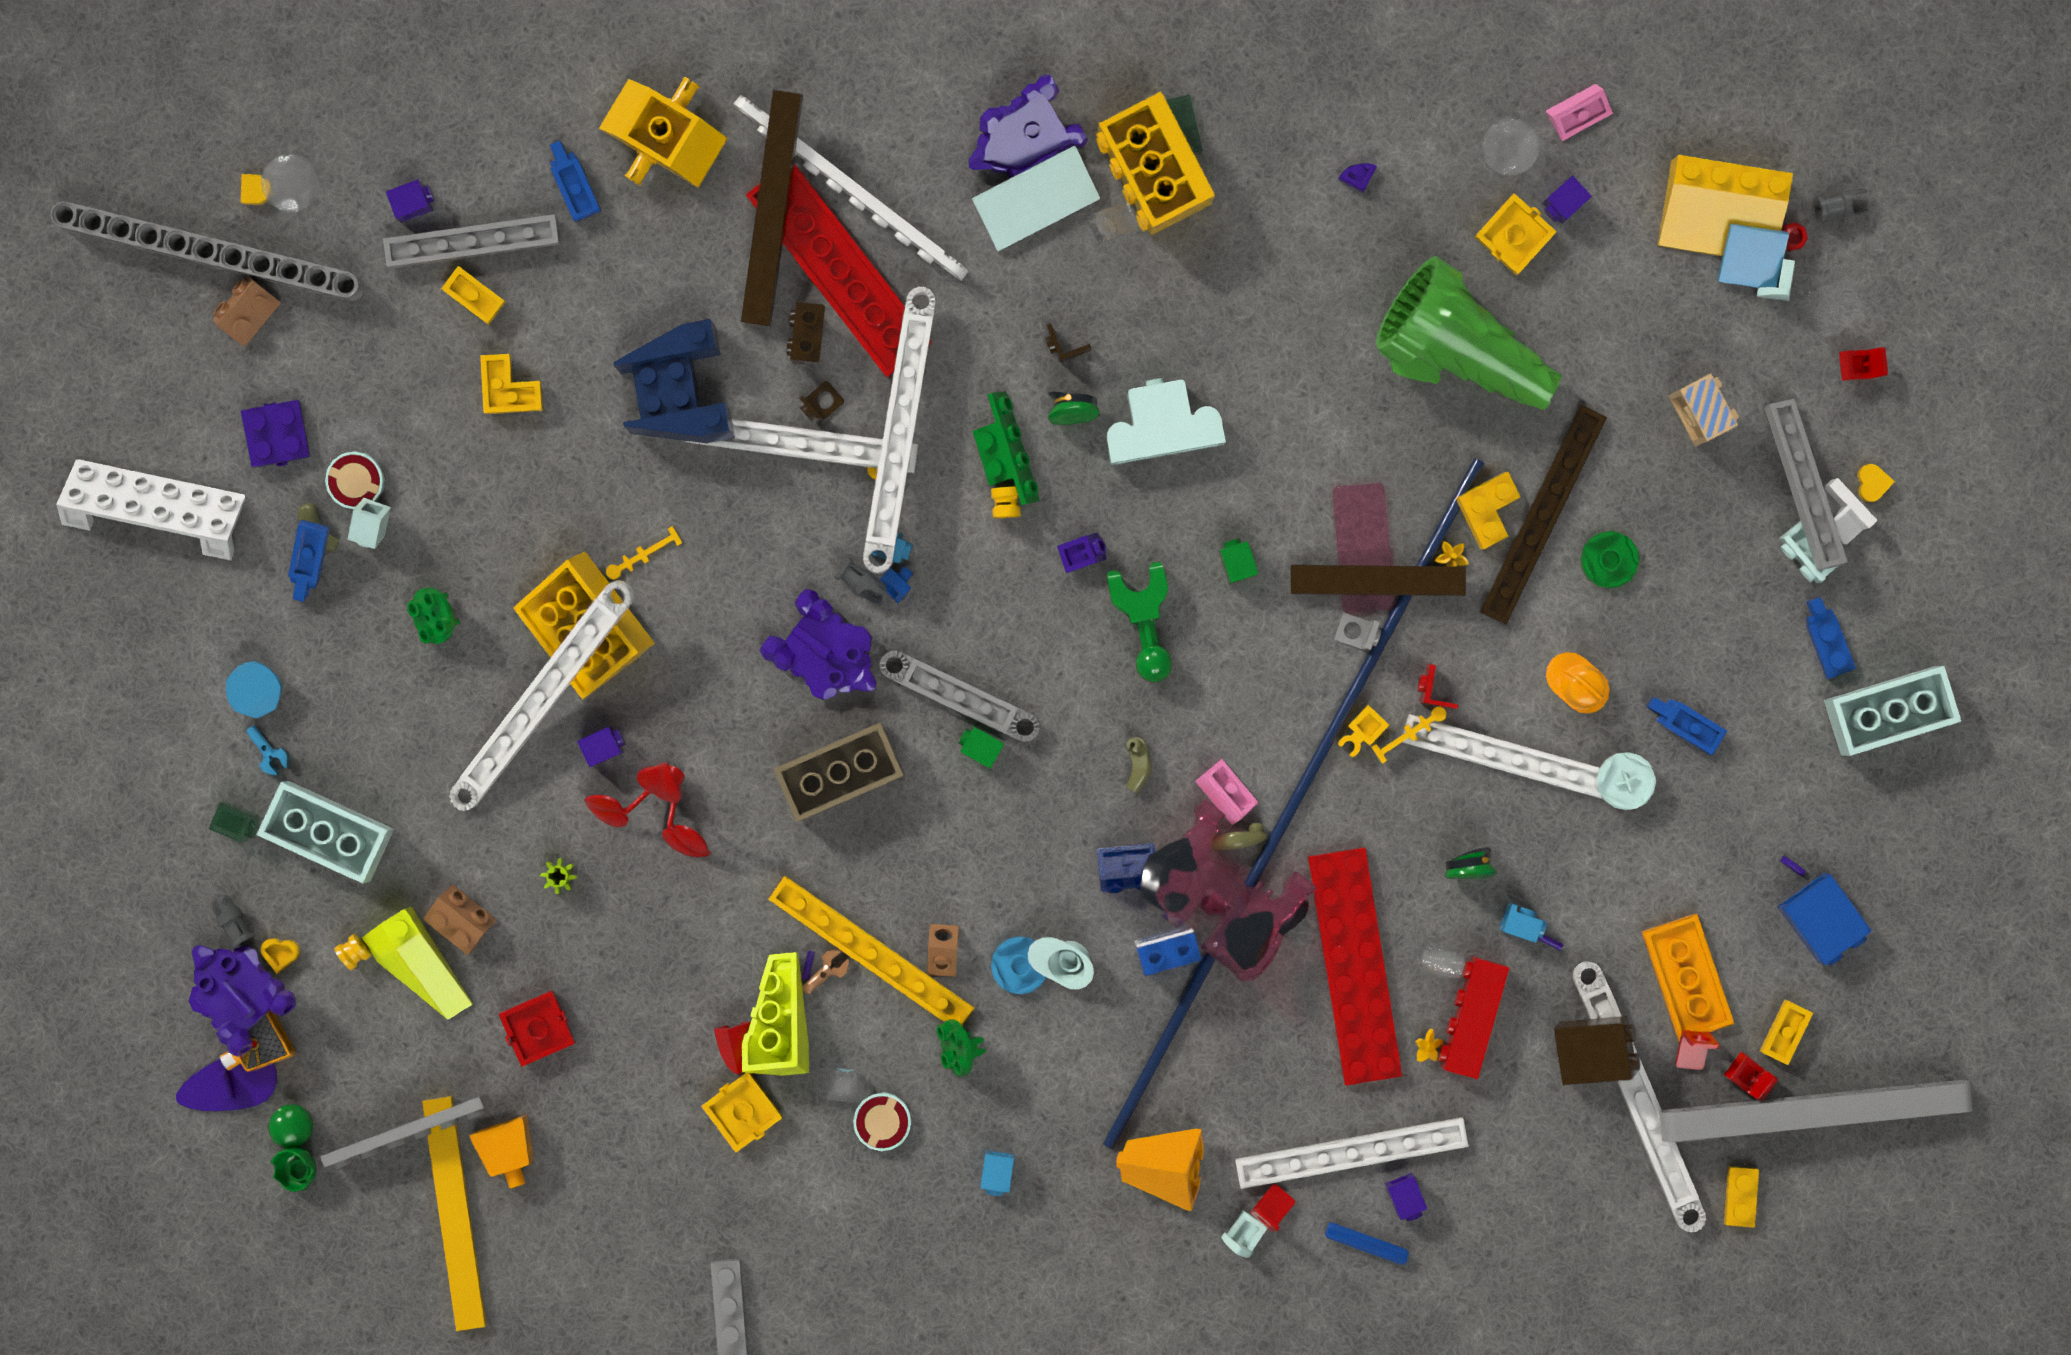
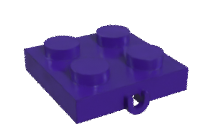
(275, 434)

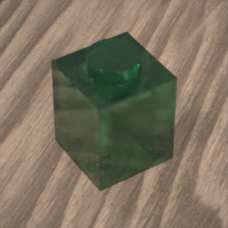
(234, 822)

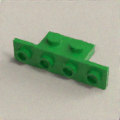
(1003, 450)

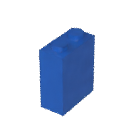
(1825, 920)

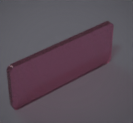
(1362, 538)

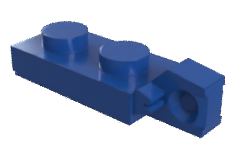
(573, 183)
(307, 557)
(1828, 640)
(1688, 724)

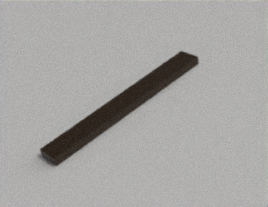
(772, 207)
(1543, 514)

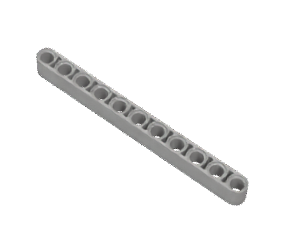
(194, 249)
(1815, 1111)

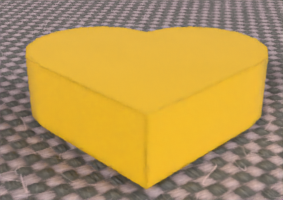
(1873, 482)
(279, 953)

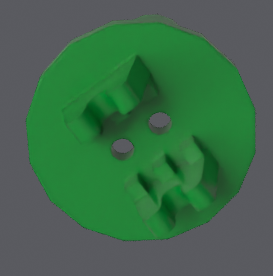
(432, 615)
(958, 1047)

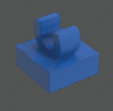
(897, 583)

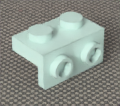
(1796, 546)

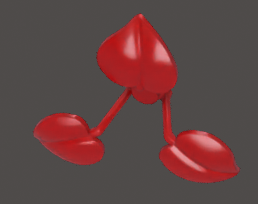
(664, 783)

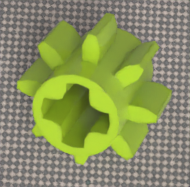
(554, 881)

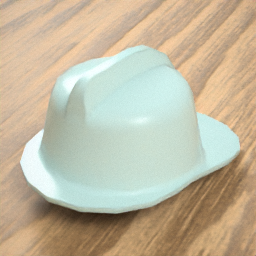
(1062, 962)

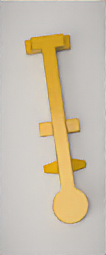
(614, 571)
(1437, 714)

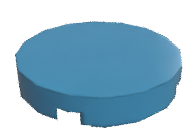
(1010, 962)

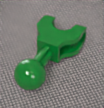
(1142, 609)

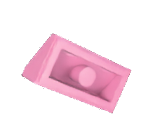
(1579, 111)
(1227, 792)

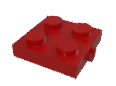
(537, 1028)

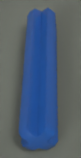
(1366, 1243)

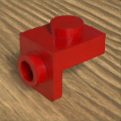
(1863, 364)
(1751, 1077)

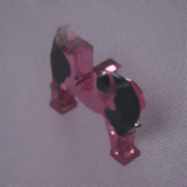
(1252, 924)

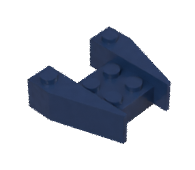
(669, 387)

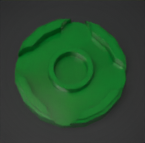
(1609, 559)

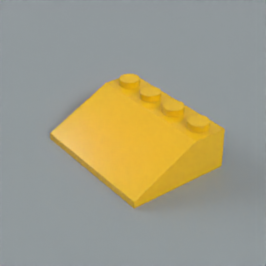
(1711, 194)
(558, 606)

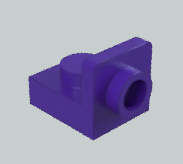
(1082, 552)

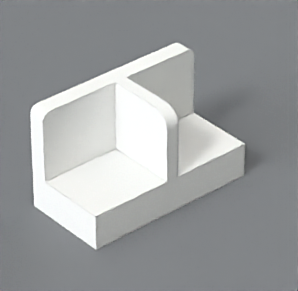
(1847, 511)

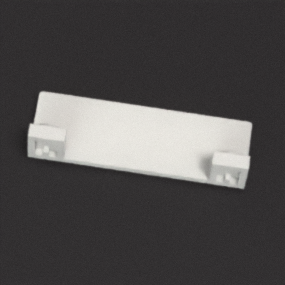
(151, 503)

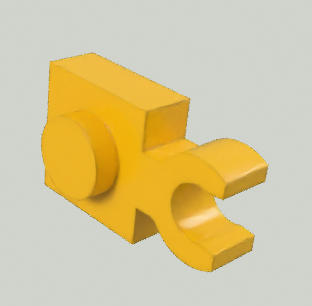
(1365, 727)

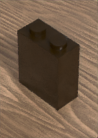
(1596, 1050)

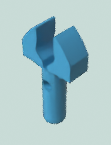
(263, 746)

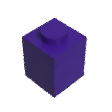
(410, 200)
(1566, 200)
(602, 746)
(1406, 1197)

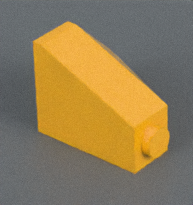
(1165, 1165)

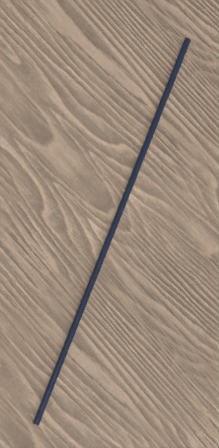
(1292, 805)

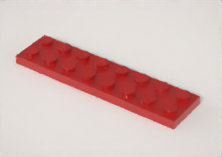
(841, 272)
(1354, 966)

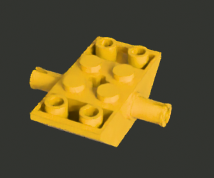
(685, 149)

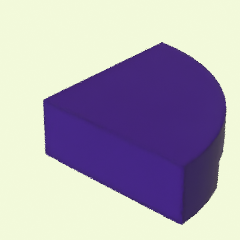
(1358, 175)

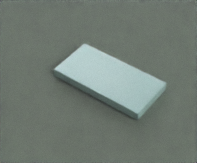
(1036, 198)

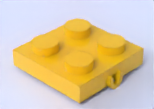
(1515, 234)
(742, 1111)

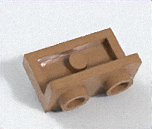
(245, 310)
(459, 919)

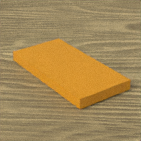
(1687, 976)

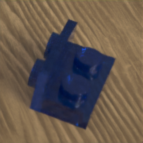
(1122, 866)

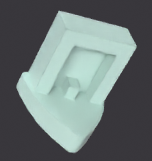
(1785, 283)
(1244, 1234)

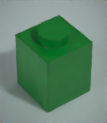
(1237, 560)
(980, 746)

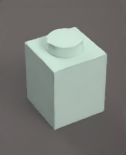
(369, 523)

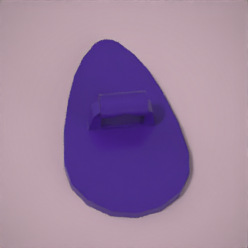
(223, 1089)

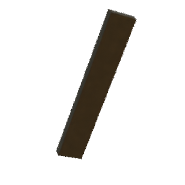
(1378, 580)

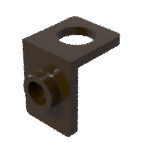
(1054, 346)
(811, 407)

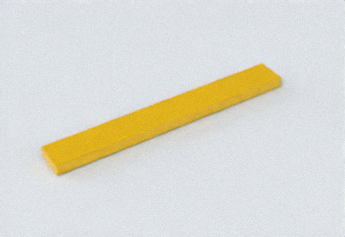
(870, 952)
(455, 1220)

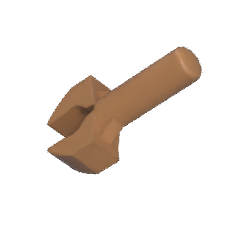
(825, 972)

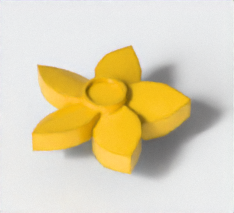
(1452, 555)
(1427, 1047)

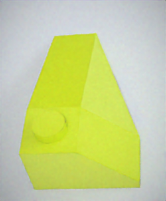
(414, 959)
(778, 1027)

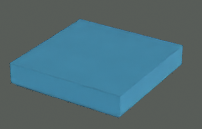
(1752, 256)

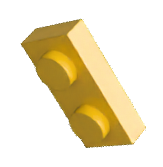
(473, 295)
(1786, 1032)
(1741, 1196)

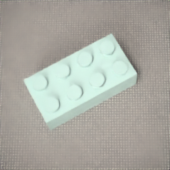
(1892, 710)
(325, 832)

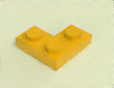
(503, 394)
(1480, 508)

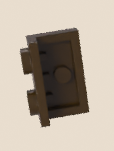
(807, 333)

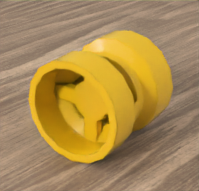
(1005, 495)

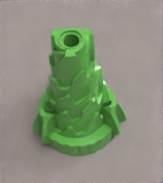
(1442, 327)

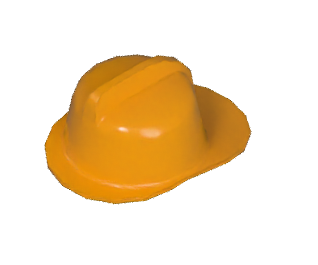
(1577, 682)

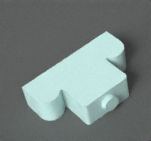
(1162, 424)

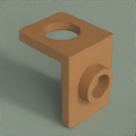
(942, 954)

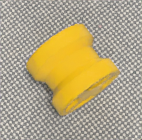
(352, 951)

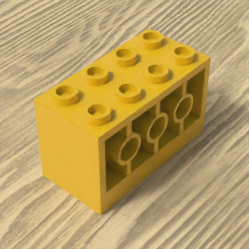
(1166, 149)

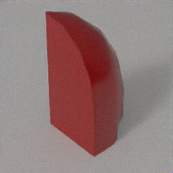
(730, 1044)

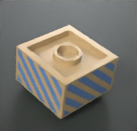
(1704, 409)

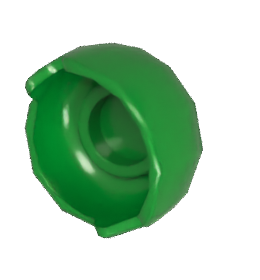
(290, 1126)
(294, 1169)

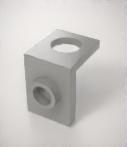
(1368, 636)

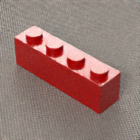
(1474, 1017)

